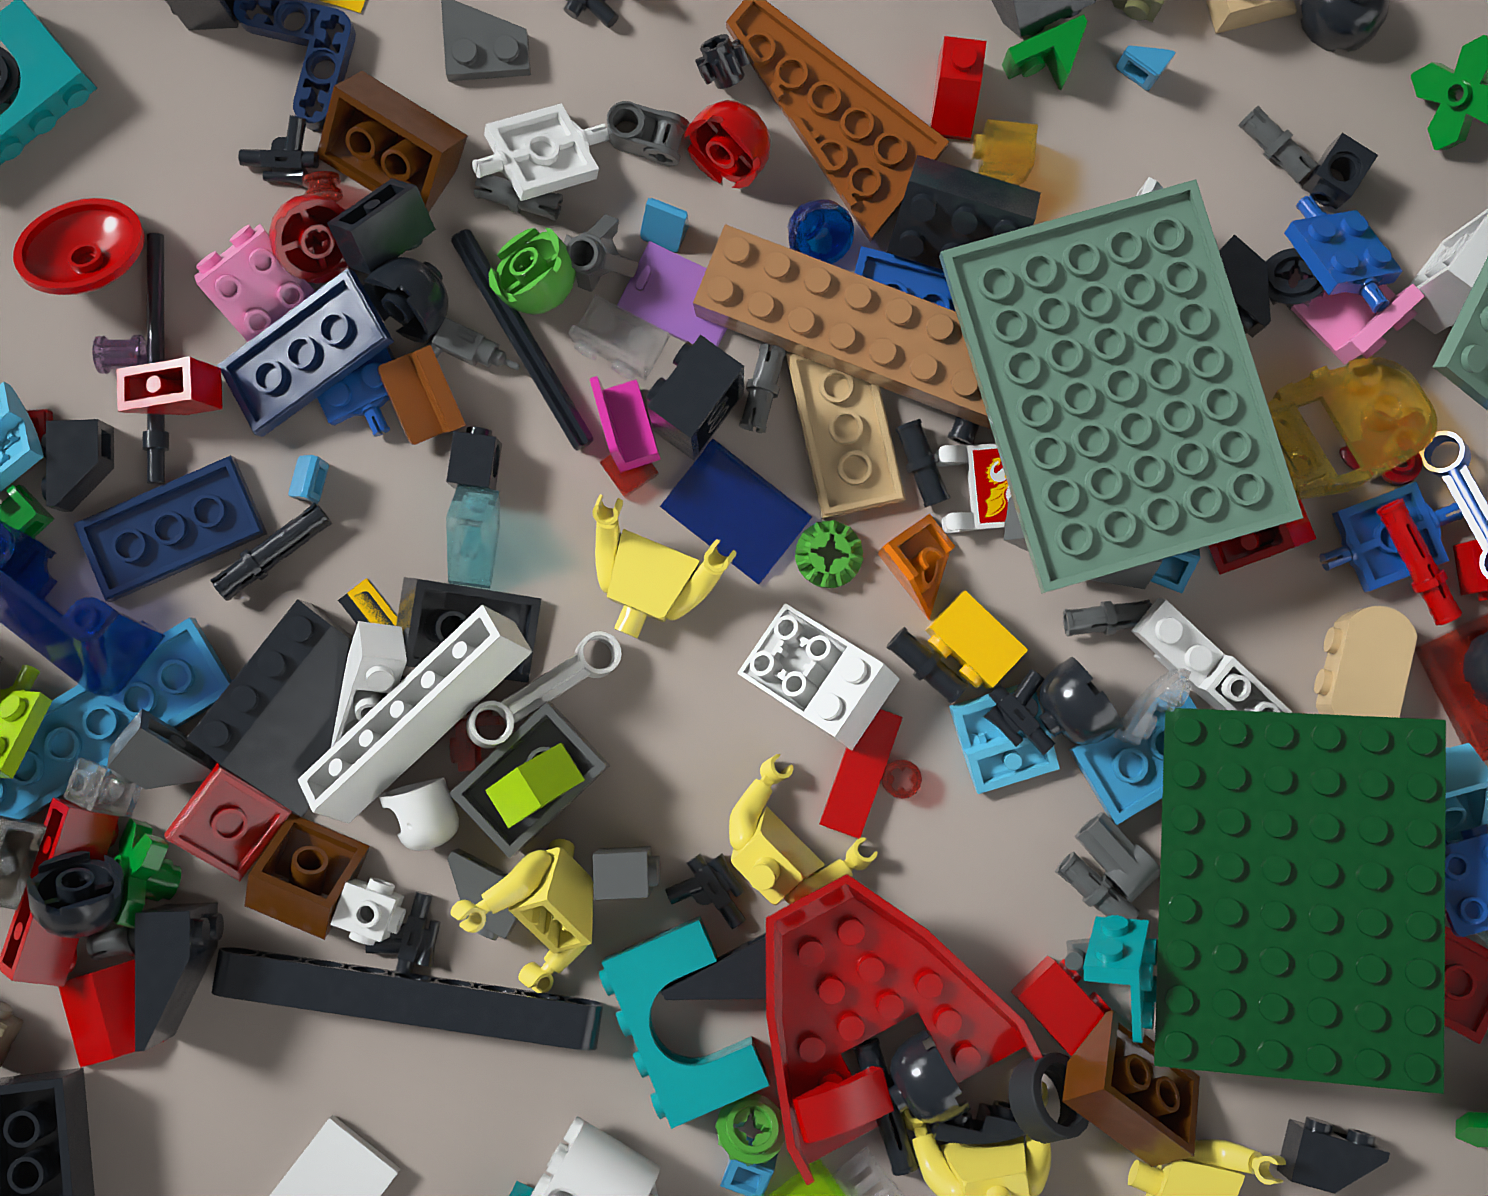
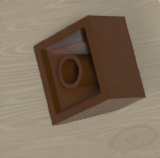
(304, 875)

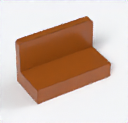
(420, 395)

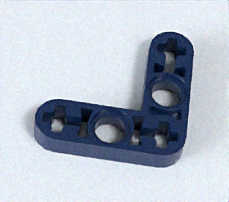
(314, 36)

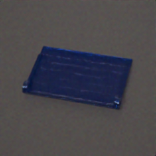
(739, 507)

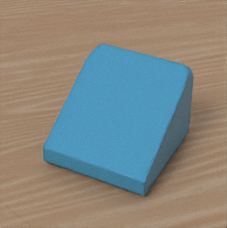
(1144, 64)
(664, 225)
(308, 478)
(1177, 570)
(748, 1180)

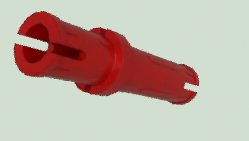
(1415, 554)

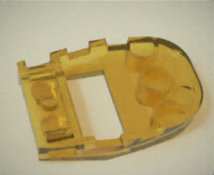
(1375, 410)

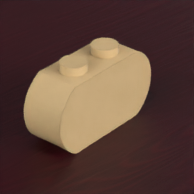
(1366, 663)

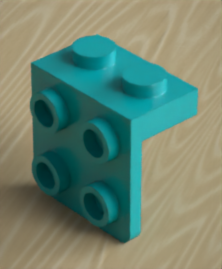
(1125, 955)

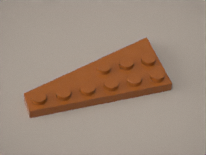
(843, 118)

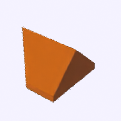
(919, 560)

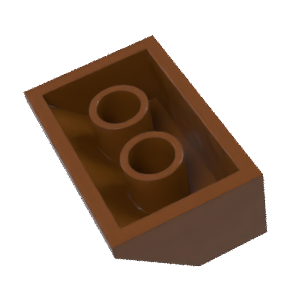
(384, 135)
(1128, 1097)

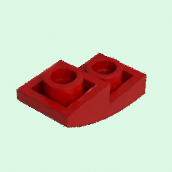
(843, 1106)

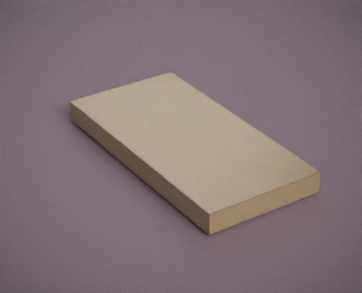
(845, 439)

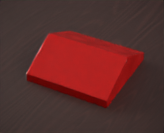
(101, 1013)

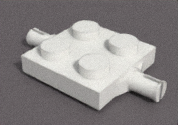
(541, 151)

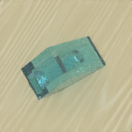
(472, 536)

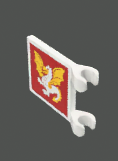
(987, 487)

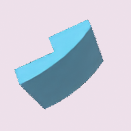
(18, 438)
(990, 754)

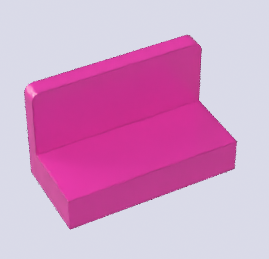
(625, 424)

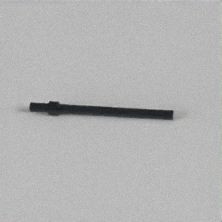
(155, 439)

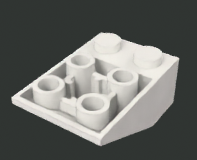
(819, 676)

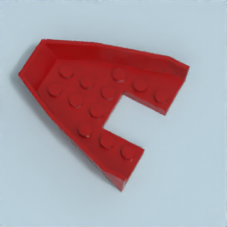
(853, 967)

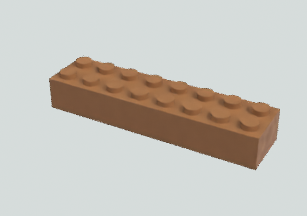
(840, 322)

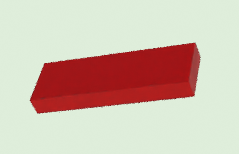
(860, 776)

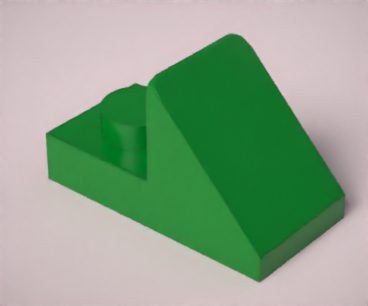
(1051, 48)

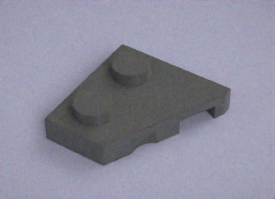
(482, 44)

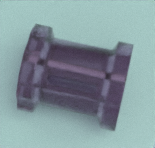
(118, 353)

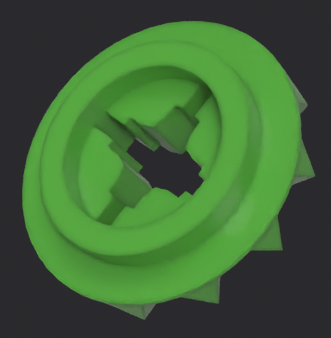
(813, 566)
(765, 1117)

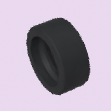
(1028, 1104)

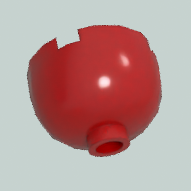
(729, 142)
(303, 238)

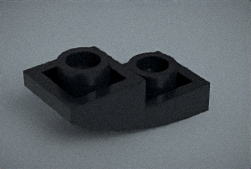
(992, 1125)

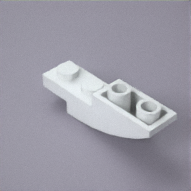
(1213, 675)

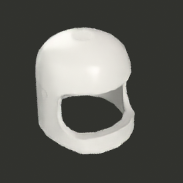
(423, 812)

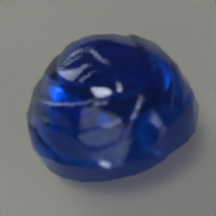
(821, 230)

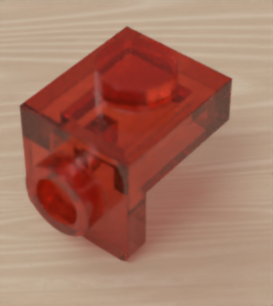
(462, 748)

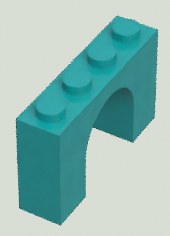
(48, 84)
(682, 1084)

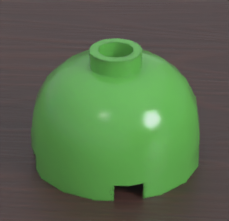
(533, 272)

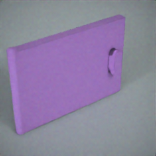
(669, 295)

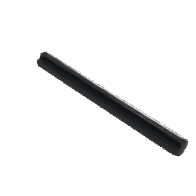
(524, 343)

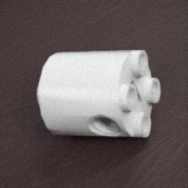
(596, 1167)

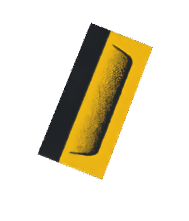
(366, 605)

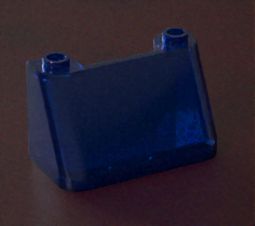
(87, 642)

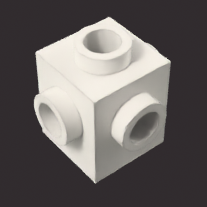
(355, 915)

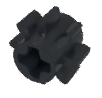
(722, 61)

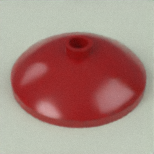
(79, 246)

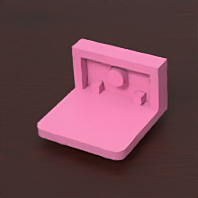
(250, 283)
(1350, 326)

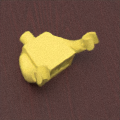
(649, 575)
(772, 854)
(550, 899)
(981, 1169)
(1211, 1172)

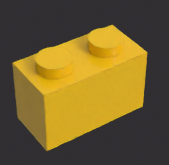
(975, 641)

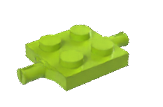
(19, 719)

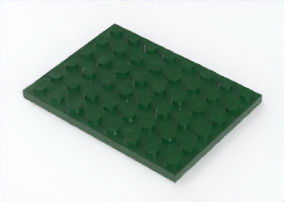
(1303, 897)

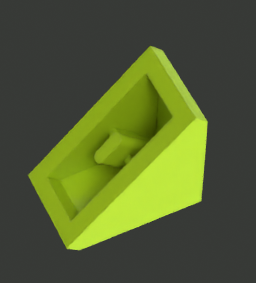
(534, 784)

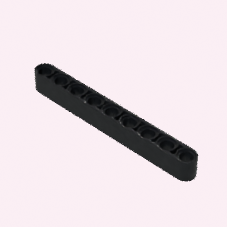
(407, 998)

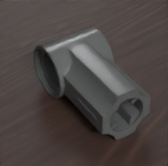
(1125, 864)

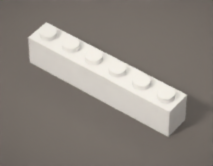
(414, 715)

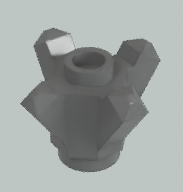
(596, 254)

